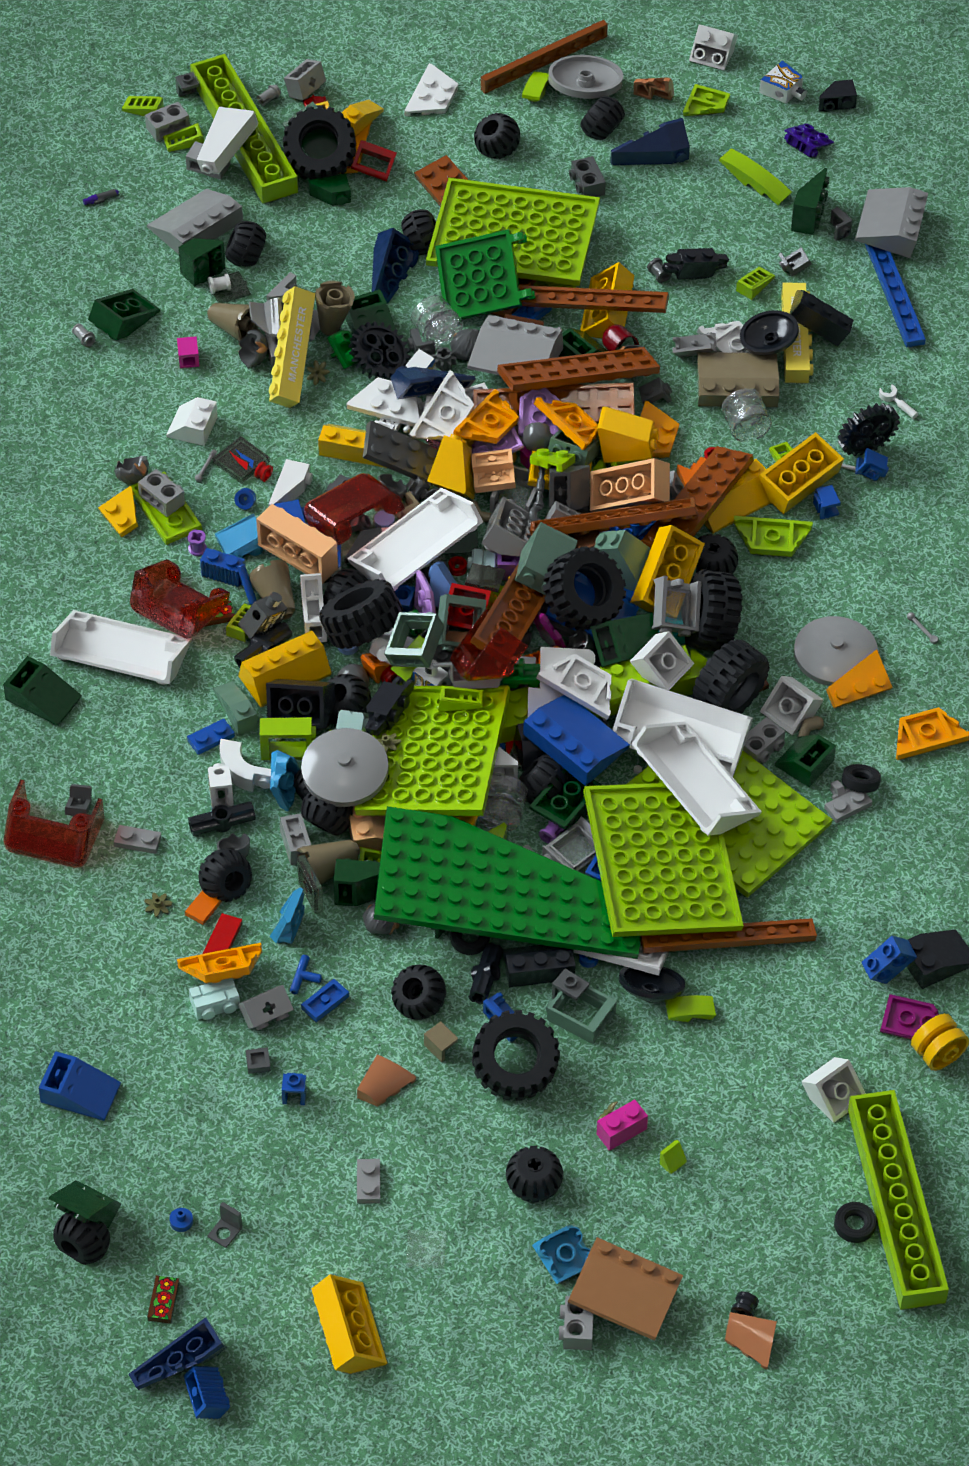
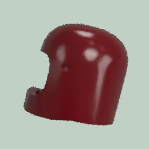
(615, 336)

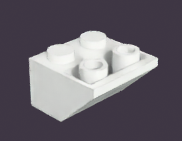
(713, 47)

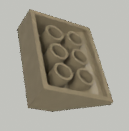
(728, 372)

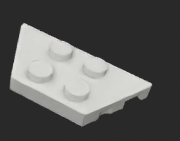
(432, 93)
(726, 337)
(381, 401)
(445, 410)
(581, 683)

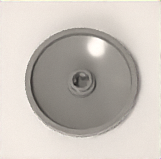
(585, 76)
(832, 647)
(345, 767)

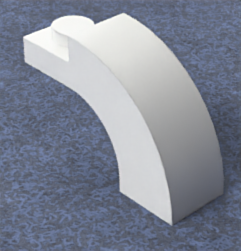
(312, 604)
(241, 772)

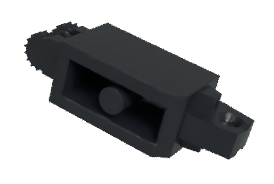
(694, 263)
(388, 705)

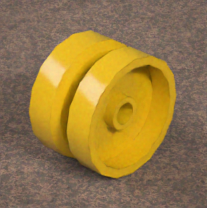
(940, 1041)

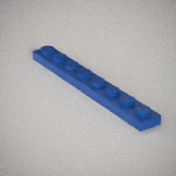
(896, 296)

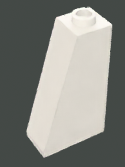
(225, 137)

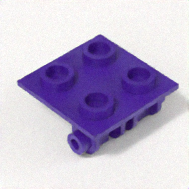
(806, 139)

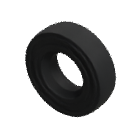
(869, 784)
(468, 948)
(857, 1209)

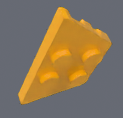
(571, 420)
(488, 421)
(666, 428)
(928, 732)
(222, 964)

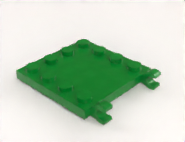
(481, 274)

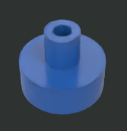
(245, 498)
(181, 1219)

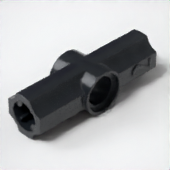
(262, 642)
(213, 820)
(485, 973)

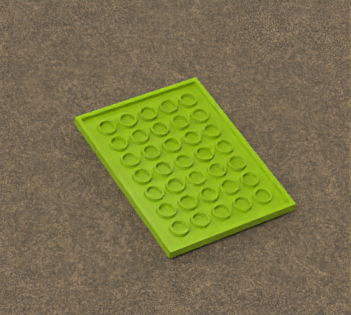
(554, 222)
(442, 756)
(772, 838)
(659, 864)

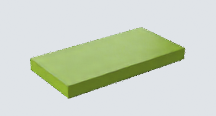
(172, 527)

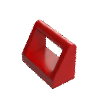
(377, 152)

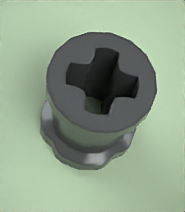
(655, 267)

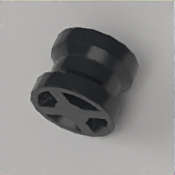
(745, 1304)

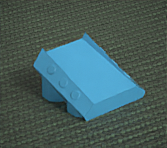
(240, 538)
(282, 778)
(290, 919)
(563, 1253)

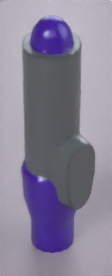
(101, 197)

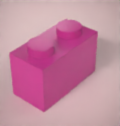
(622, 1124)

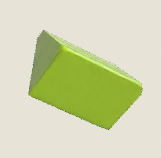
(672, 1157)

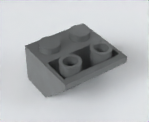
(570, 486)

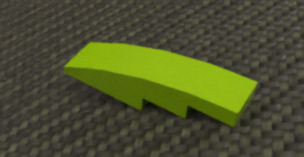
(752, 173)

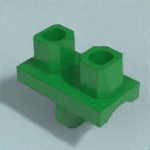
(339, 343)
(523, 674)

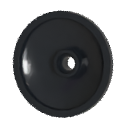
(769, 332)
(651, 986)

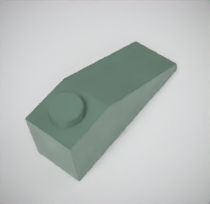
(237, 707)

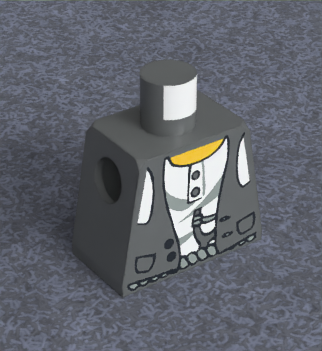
(263, 615)

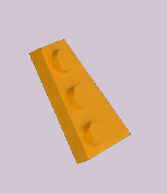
(860, 682)

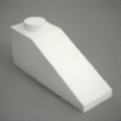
(291, 482)

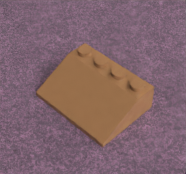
(625, 1288)

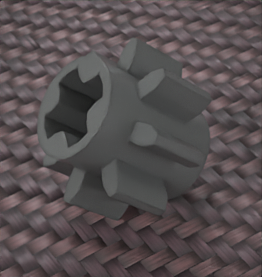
(444, 359)
(418, 487)

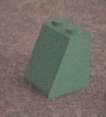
(627, 552)
(539, 553)

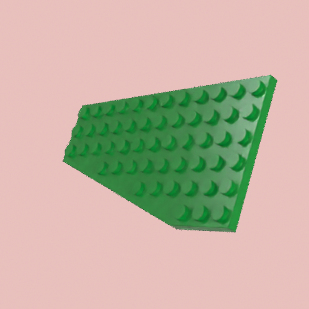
(476, 883)

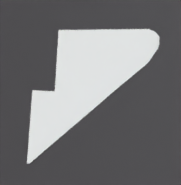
(548, 656)

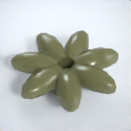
(317, 372)
(389, 741)
(157, 904)
(609, 1110)

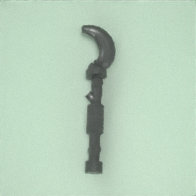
(538, 505)

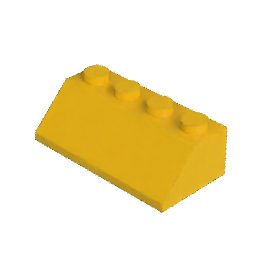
(597, 321)
(343, 443)
(800, 472)
(742, 500)
(671, 555)
(293, 660)
(348, 1324)

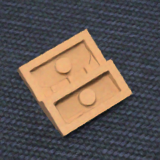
(493, 470)

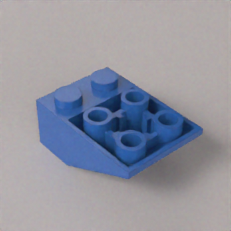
(77, 1087)

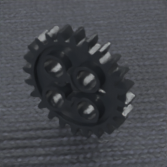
(378, 350)
(868, 429)

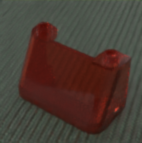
(338, 506)
(172, 604)

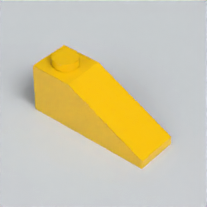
(362, 114)

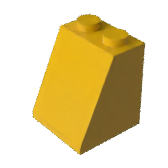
(625, 436)
(453, 467)

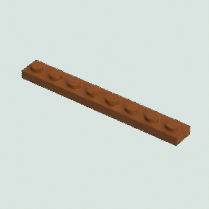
(544, 56)
(597, 299)
(752, 934)

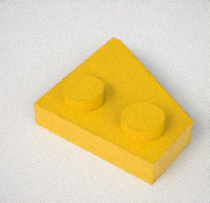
(121, 512)

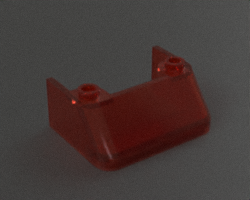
(493, 661)
(49, 839)

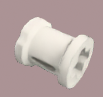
(219, 283)

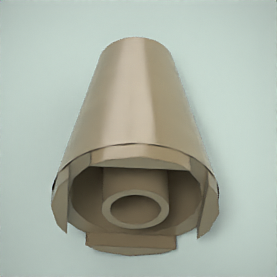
(332, 305)
(232, 319)
(274, 579)
(323, 856)

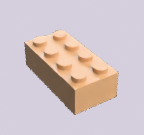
(630, 485)
(297, 542)

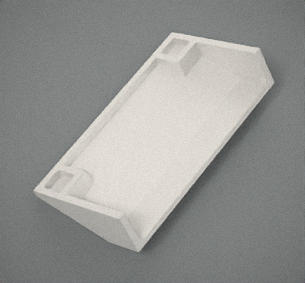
(417, 538)
(119, 646)
(717, 727)
(695, 777)

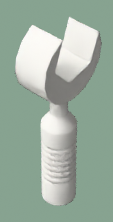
(900, 403)

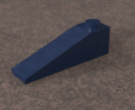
(662, 146)
(391, 261)
(422, 381)
(190, 1349)

